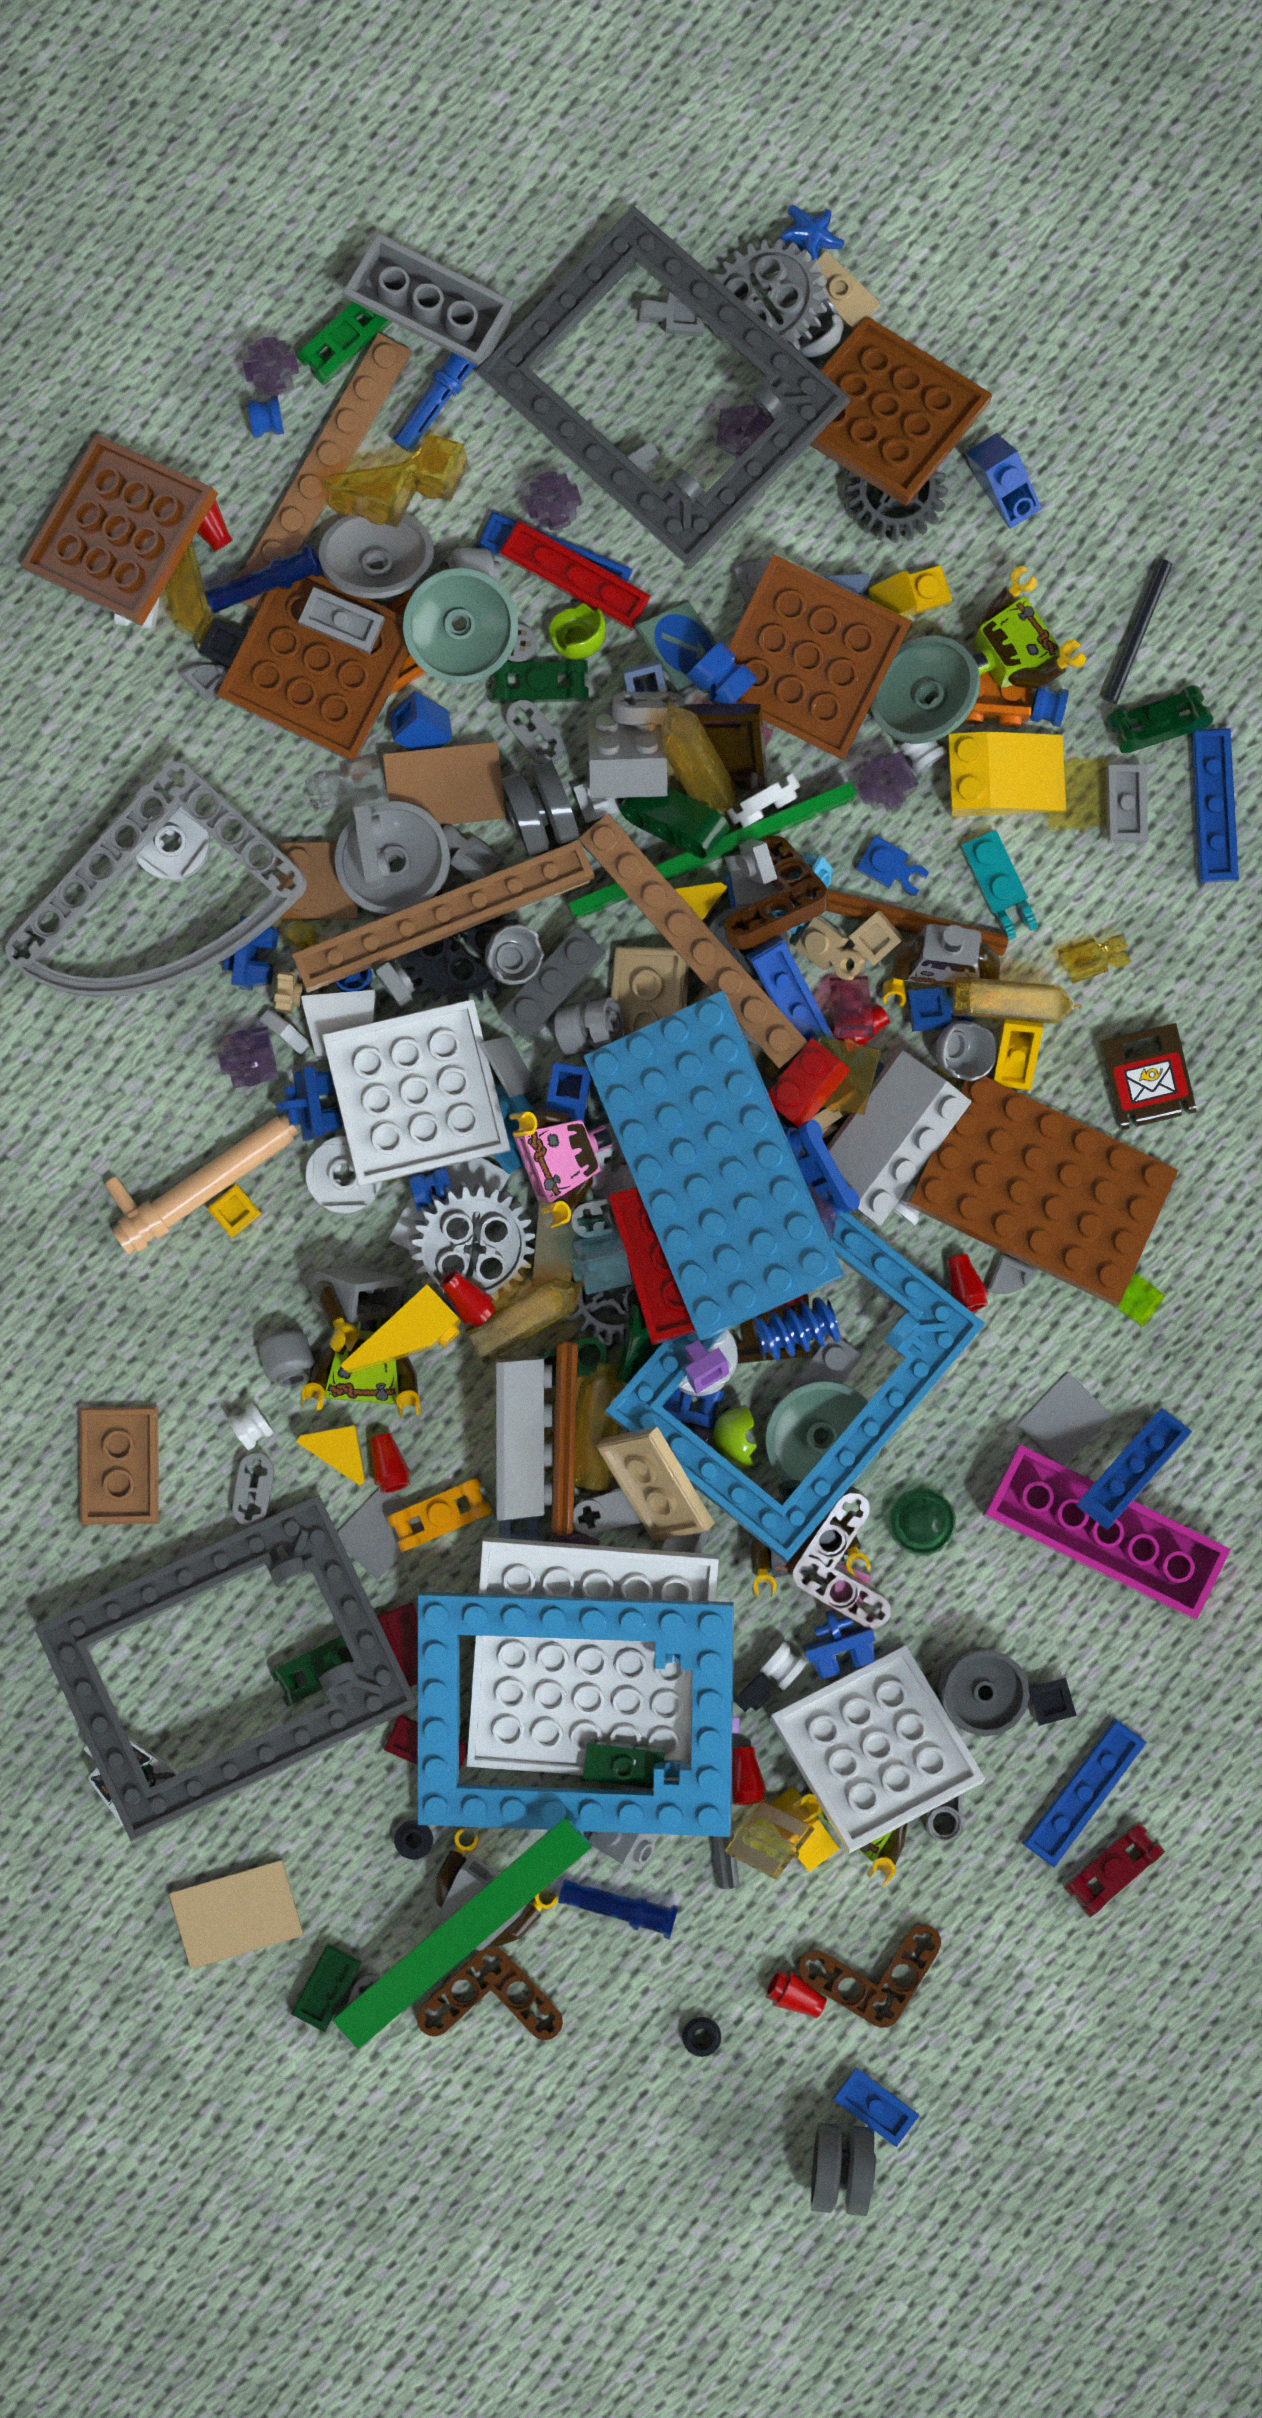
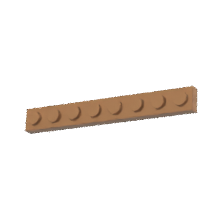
(330, 455)
(443, 916)
(693, 940)

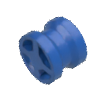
(265, 417)
(1049, 705)

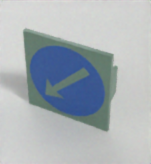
(678, 641)

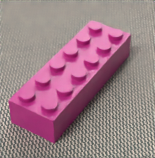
(1136, 1551)

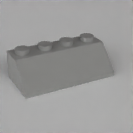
(429, 300)
(902, 1126)
(520, 1436)

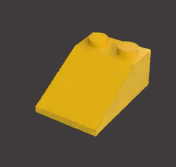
(1005, 773)
(411, 1330)

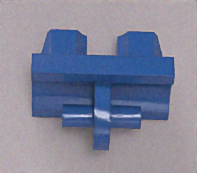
(244, 964)
(304, 1103)
(823, 1651)

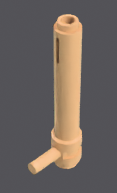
(156, 1217)

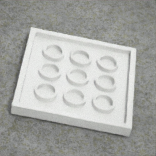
(416, 1093)
(877, 1749)

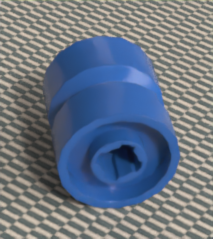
(721, 675)

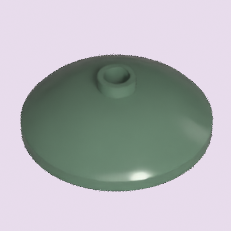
(462, 653)
(920, 673)
(798, 1415)

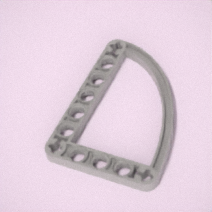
(121, 857)

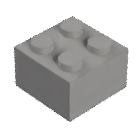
(625, 759)

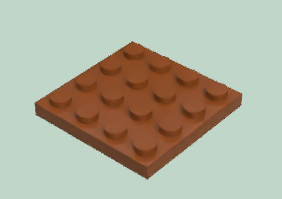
(901, 411)
(119, 529)
(815, 654)
(313, 681)

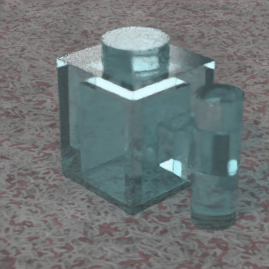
(600, 1263)

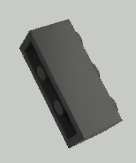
(553, 984)

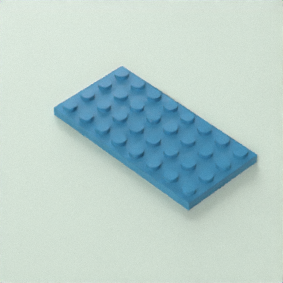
(713, 1166)

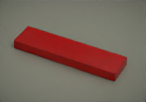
(574, 575)

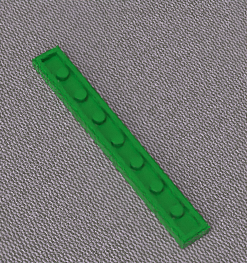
(728, 844)
(462, 1932)

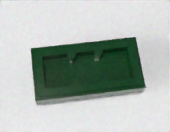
(636, 1347)
(621, 1762)
(326, 1987)

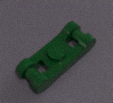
(540, 682)
(1160, 720)
(313, 1665)

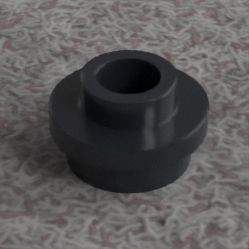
(410, 1852)
(704, 2049)

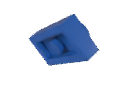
(876, 2106)

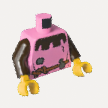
(559, 1158)

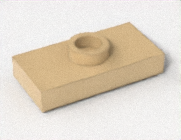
(846, 293)

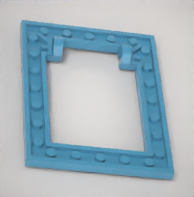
(938, 1336)
(683, 1632)

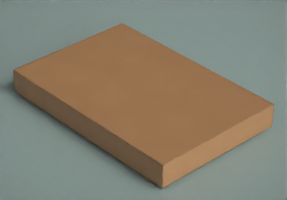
(449, 782)
(119, 1465)

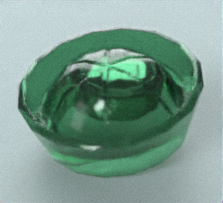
(922, 1521)

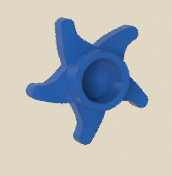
(811, 232)

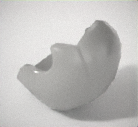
(825, 336)
(513, 954)
(966, 1047)

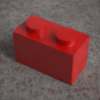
(807, 1083)

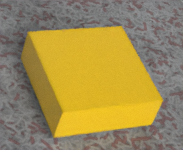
(234, 1211)

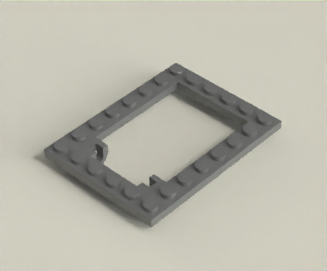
(793, 392)
(289, 1544)

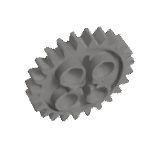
(797, 279)
(506, 1245)

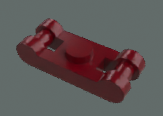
(1114, 1869)

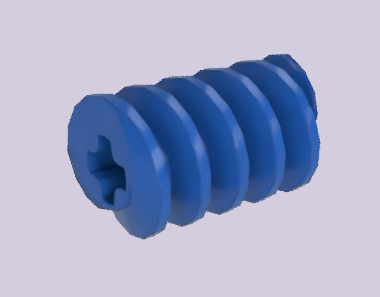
(796, 1328)

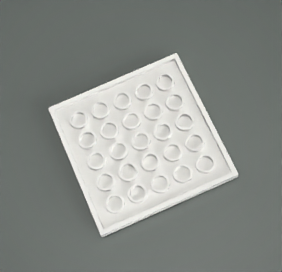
(549, 1695)

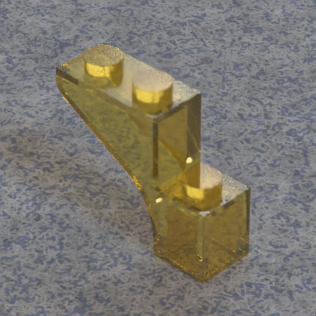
(386, 491)

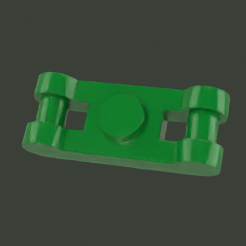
(344, 338)

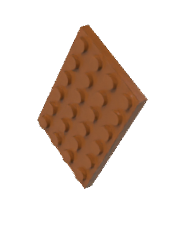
(1045, 1189)

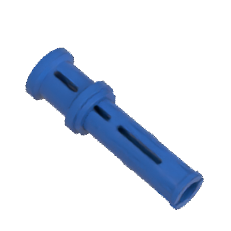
(445, 384)

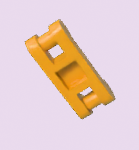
(439, 1515)

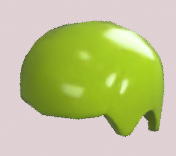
(577, 632)
(730, 1436)

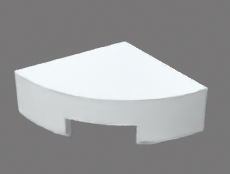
(284, 1031)

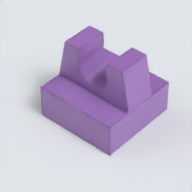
(704, 1367)

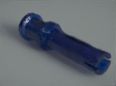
(280, 573)
(638, 1911)

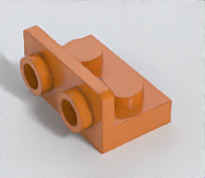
(1005, 704)

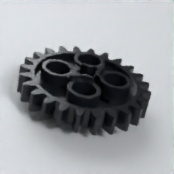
(437, 970)

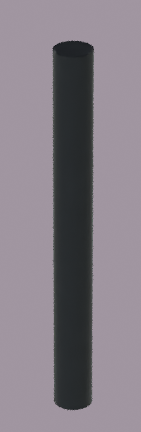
(1137, 631)

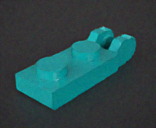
(998, 881)

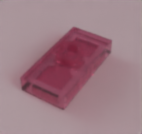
(851, 1007)

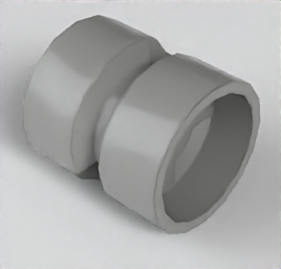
(588, 1026)

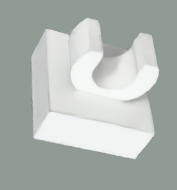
(594, 808)

